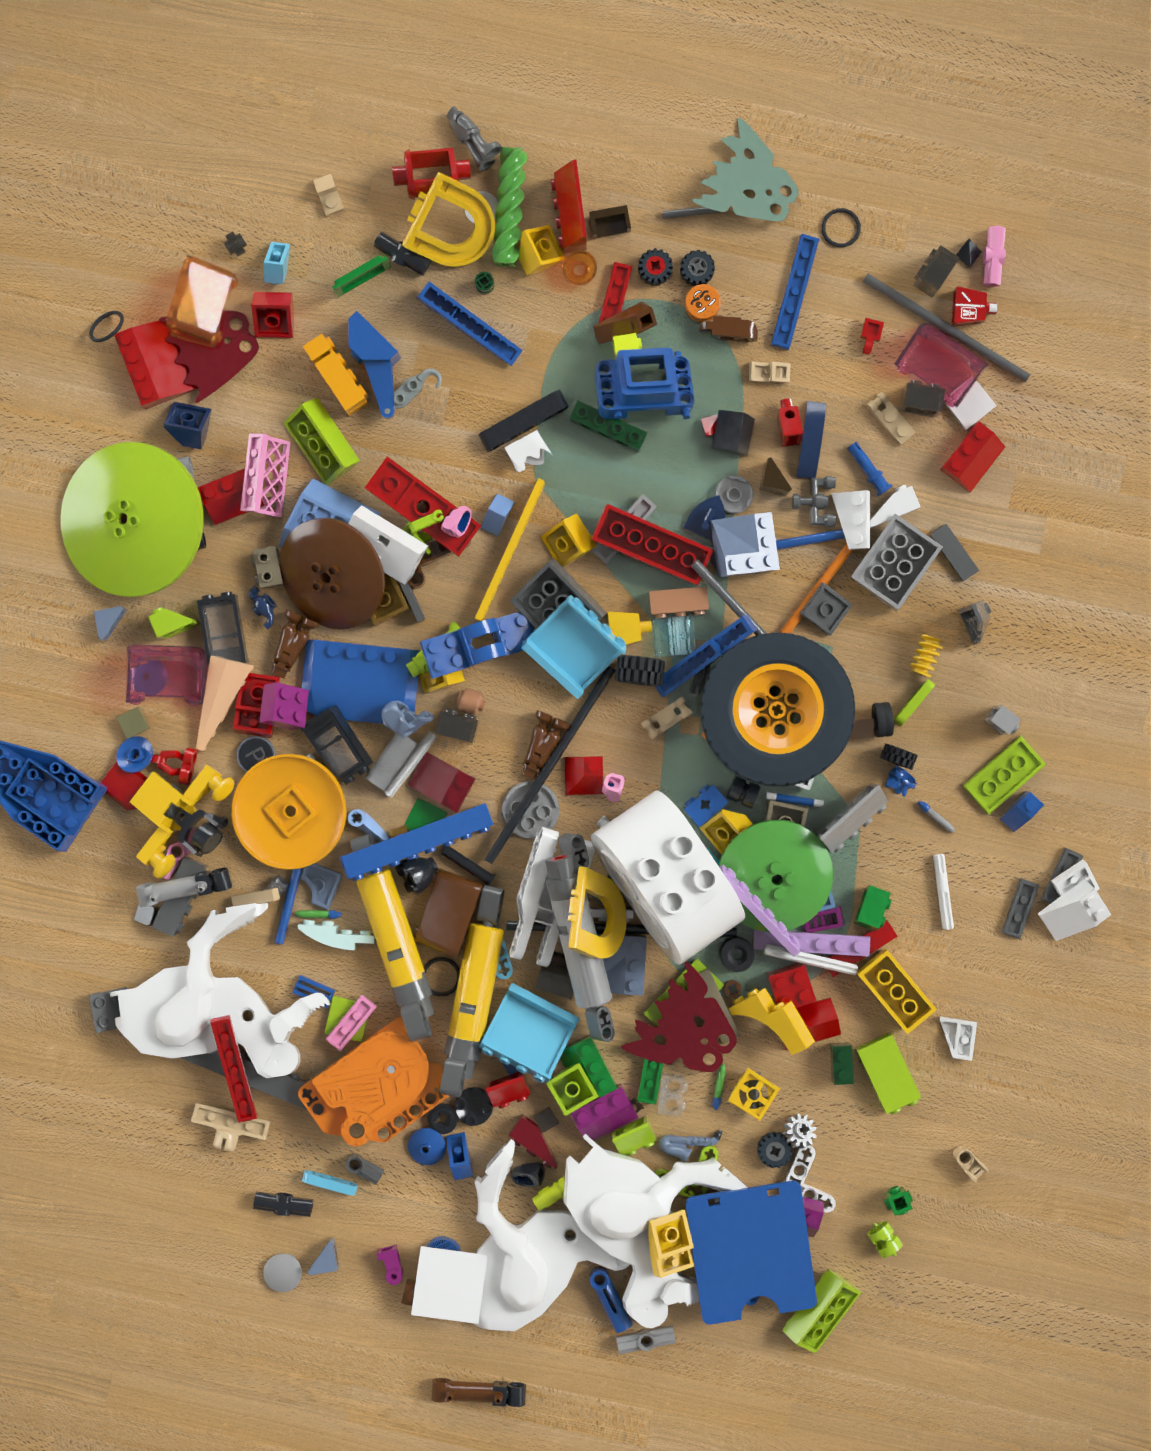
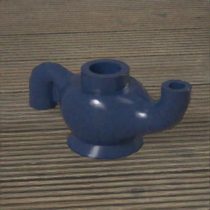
(263, 605)

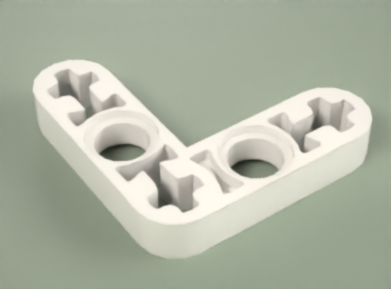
(809, 1158)

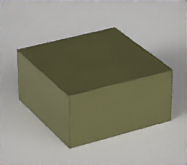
(133, 722)

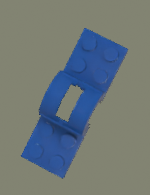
(454, 652)

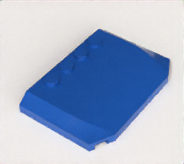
(357, 679)

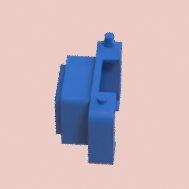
(642, 396)

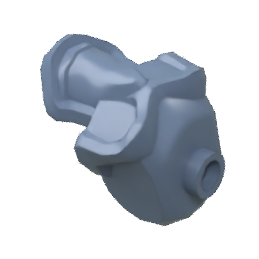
(402, 720)

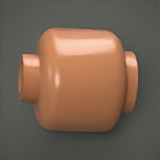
(470, 701)

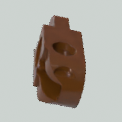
(731, 329)

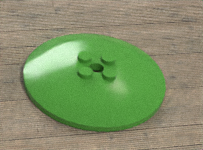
(784, 850)

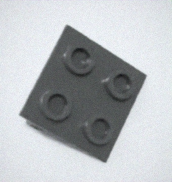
(104, 1010)

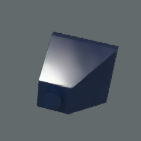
(188, 424)

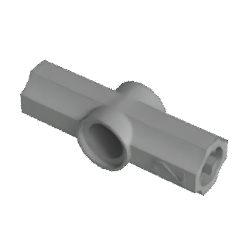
(659, 1337)

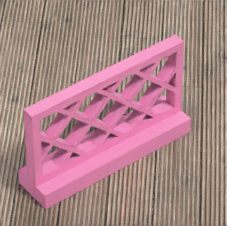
(256, 473)

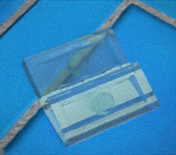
(673, 636)

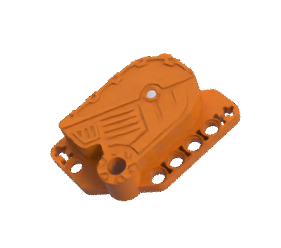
(375, 1086)

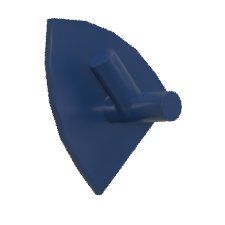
(702, 514)

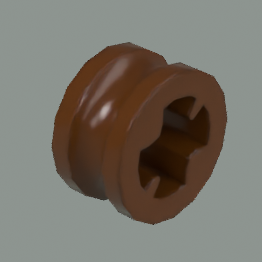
(726, 990)

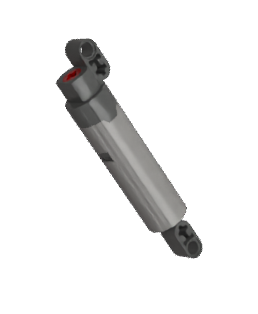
(586, 974)

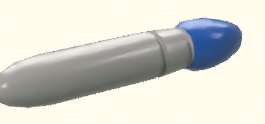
(935, 816)

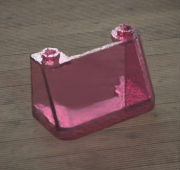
(941, 361)
(165, 673)

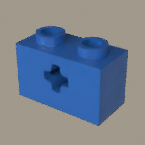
(716, 802)

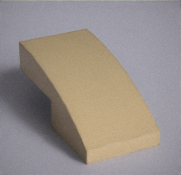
(769, 372)

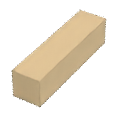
(256, 897)

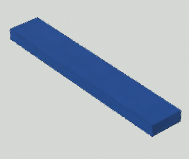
(795, 291)

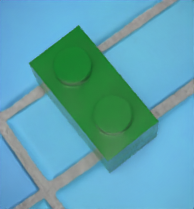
(872, 908)

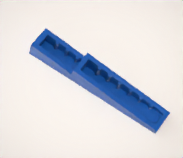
(706, 654)

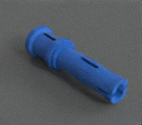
(874, 476)

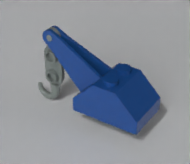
(378, 357)

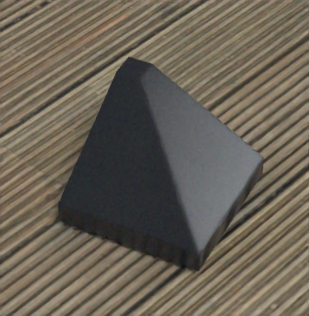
(969, 253)

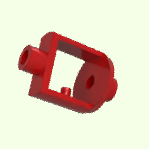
(424, 159)

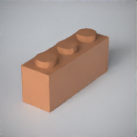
(678, 602)

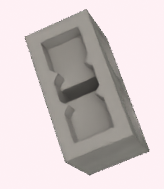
(1003, 720)

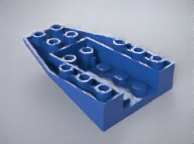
(46, 794)

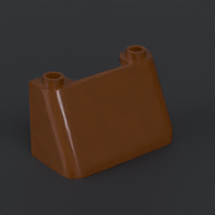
(448, 912)

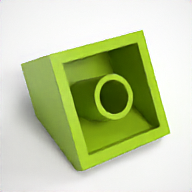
(170, 623)
(571, 1088)
(634, 1136)

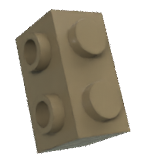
(267, 567)

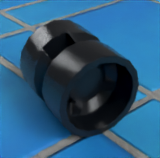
(744, 792)

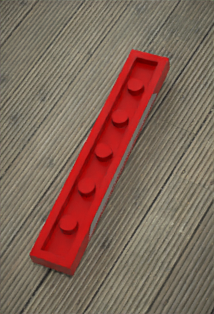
(233, 1068)

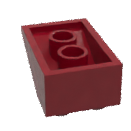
(442, 782)

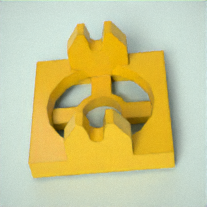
(766, 1102)

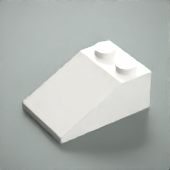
(1074, 911)

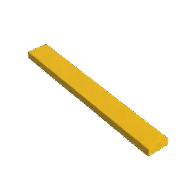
(510, 550)

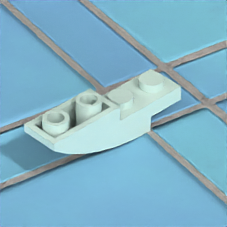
(328, 934)

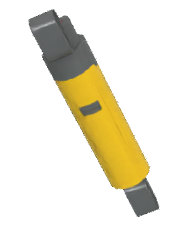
(396, 946)
(473, 993)

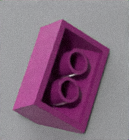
(605, 1114)

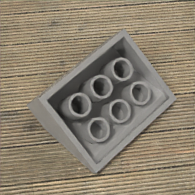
(896, 562)
(852, 817)

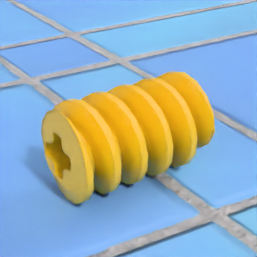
(926, 655)

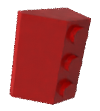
(973, 456)
(224, 497)

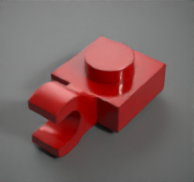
(871, 332)

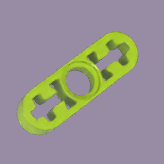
(913, 702)

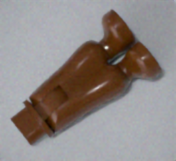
(291, 642)
(542, 743)

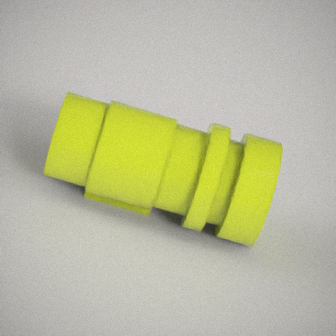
(549, 1195)

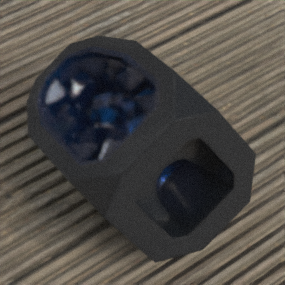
(528, 1174)

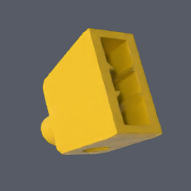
(628, 626)

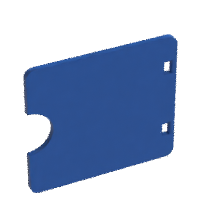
(750, 1250)

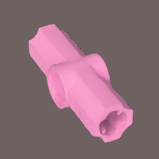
(994, 256)

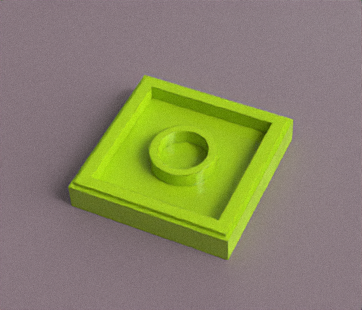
(338, 1010)

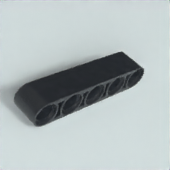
(523, 420)

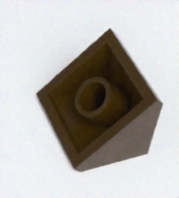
(773, 479)

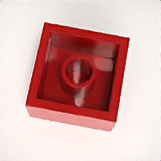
(791, 984)

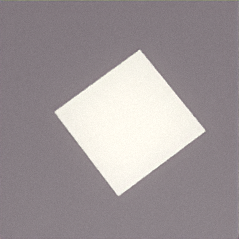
(449, 1285)

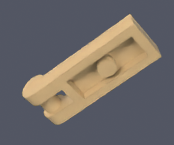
(891, 419)

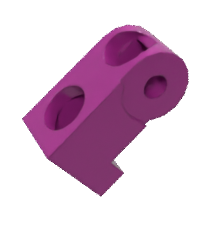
(392, 1263)

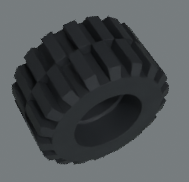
(640, 670)

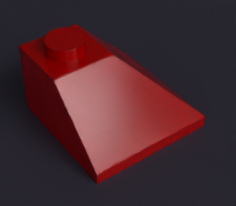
(584, 775)

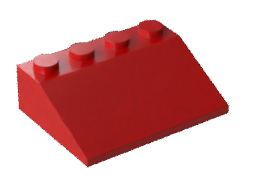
(570, 208)
(153, 363)

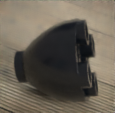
(417, 873)

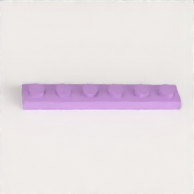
(764, 915)
(819, 943)

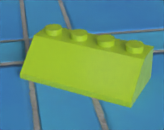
(321, 441)
(813, 1326)

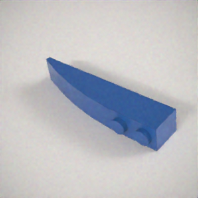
(468, 323)

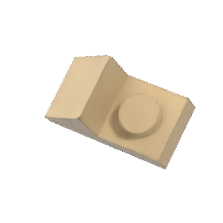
(328, 195)

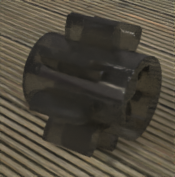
(235, 243)

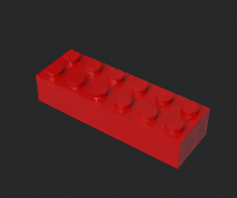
(650, 544)

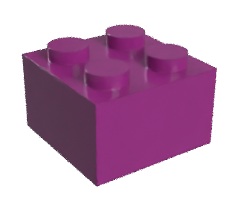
(284, 706)

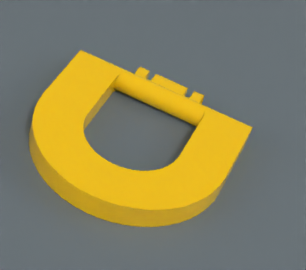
(438, 250)
(613, 901)

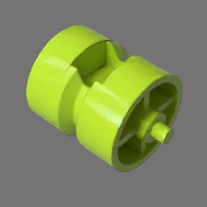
(883, 1236)

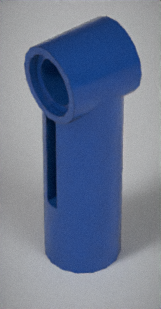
(618, 1317)

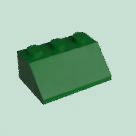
(588, 1055)

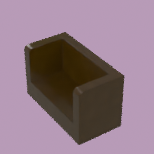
(610, 221)

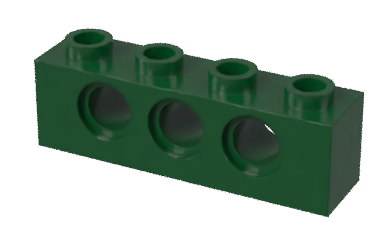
(609, 428)

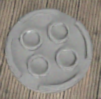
(541, 812)

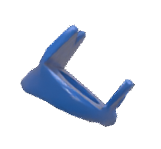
(900, 780)

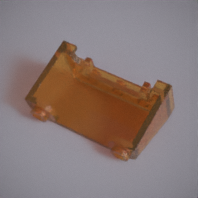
(199, 302)

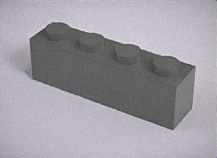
(173, 911)

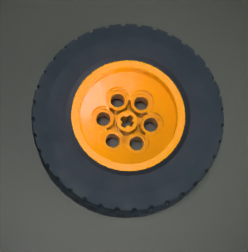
(796, 668)

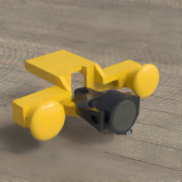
(158, 795)

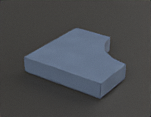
(322, 883)

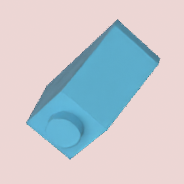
(276, 263)

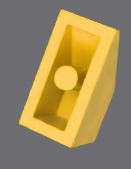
(444, 681)

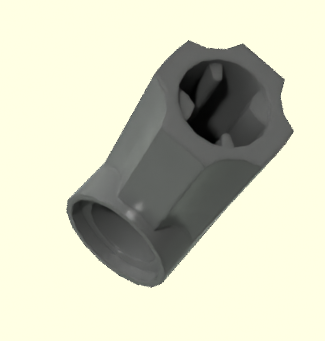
(366, 1168)

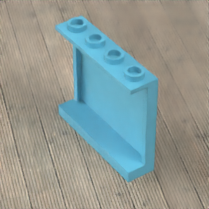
(574, 646)
(528, 1033)

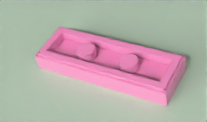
(351, 1022)

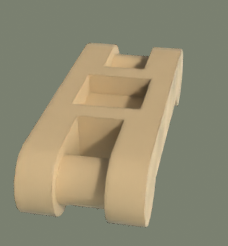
(666, 718)

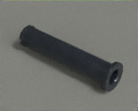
(468, 865)

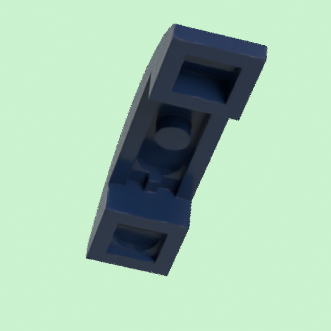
(811, 440)

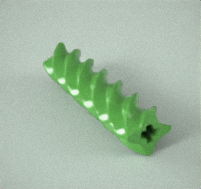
(508, 212)

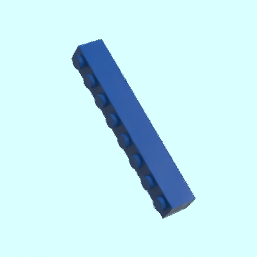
(416, 841)

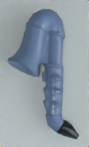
(677, 1145)

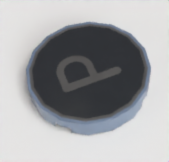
(253, 751)

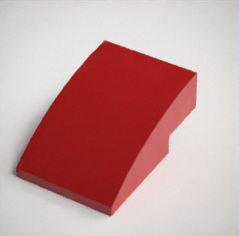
(249, 706)

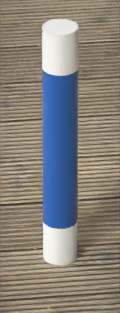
(795, 799)

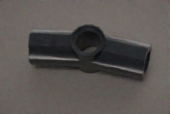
(400, 254)

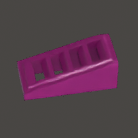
(825, 926)

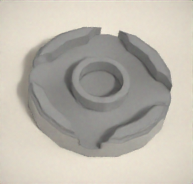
(735, 494)

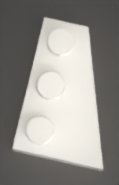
(854, 517)

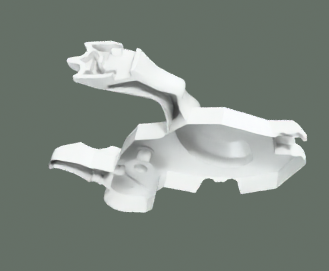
(174, 1007)
(612, 1205)
(526, 1261)

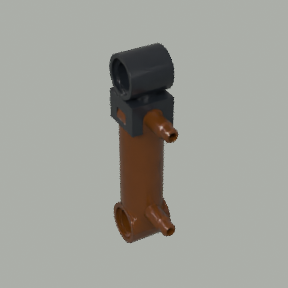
(498, 1393)

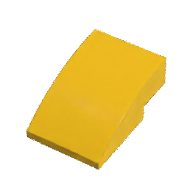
(670, 1244)

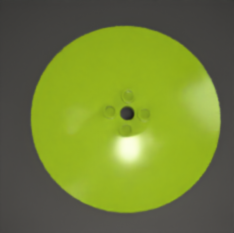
(161, 524)

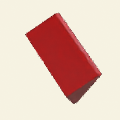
(820, 1019)

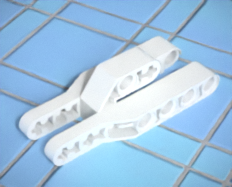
(534, 898)

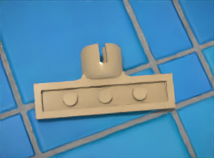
(228, 1127)

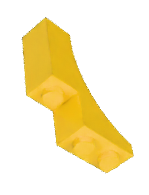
(780, 1018)

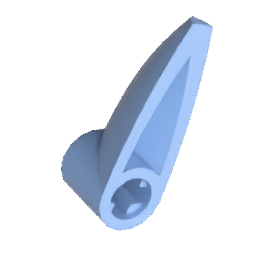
(368, 825)

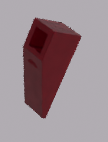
(531, 1137)

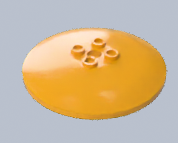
(262, 818)

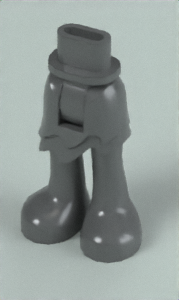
(470, 135)

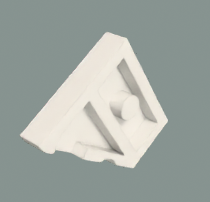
(960, 1036)

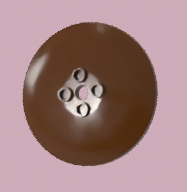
(348, 559)

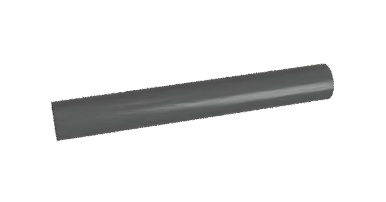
(687, 212)

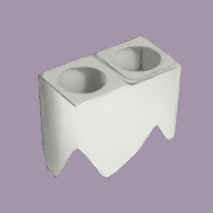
(528, 450)

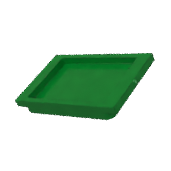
(361, 275)

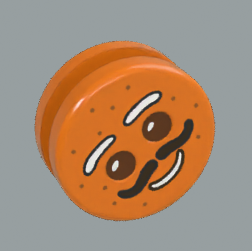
(702, 303)

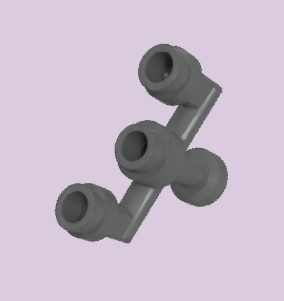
(817, 501)

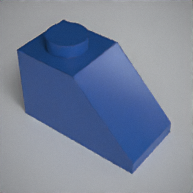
(1022, 811)
(459, 1156)

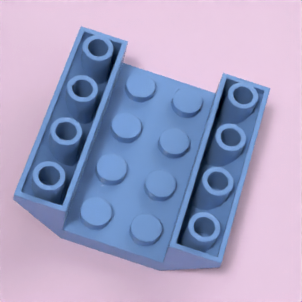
(321, 502)

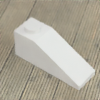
(899, 503)

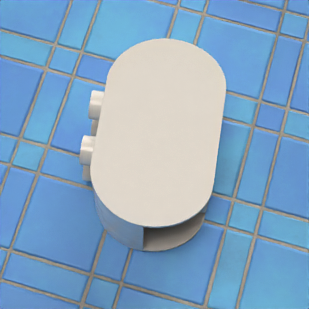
(668, 877)

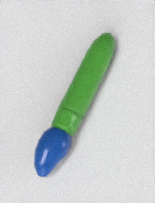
(318, 914)
(719, 1087)

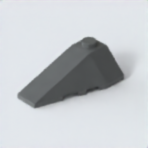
(976, 620)

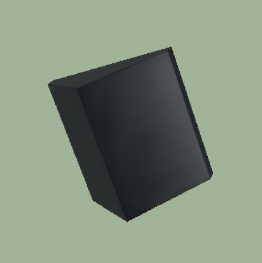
(733, 432)

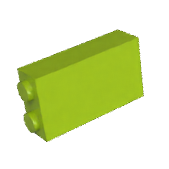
(888, 1073)

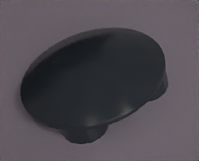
(473, 1106)

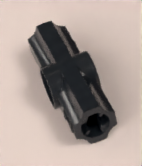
(283, 1204)

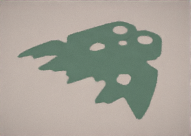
(748, 174)

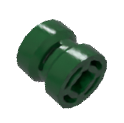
(487, 283)

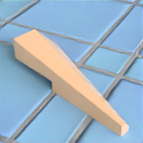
(222, 685)

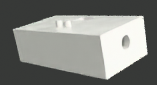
(396, 548)

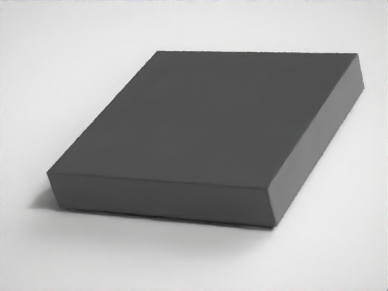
(826, 609)

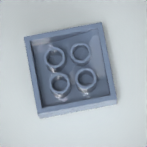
(744, 545)
(627, 966)

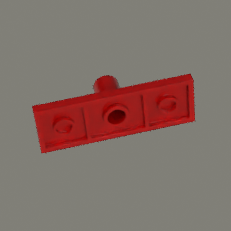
(404, 491)

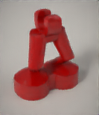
(184, 773)

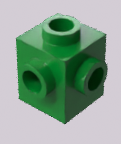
(903, 1205)

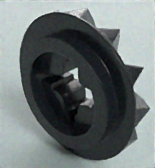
(451, 1121)

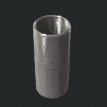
(394, 755)

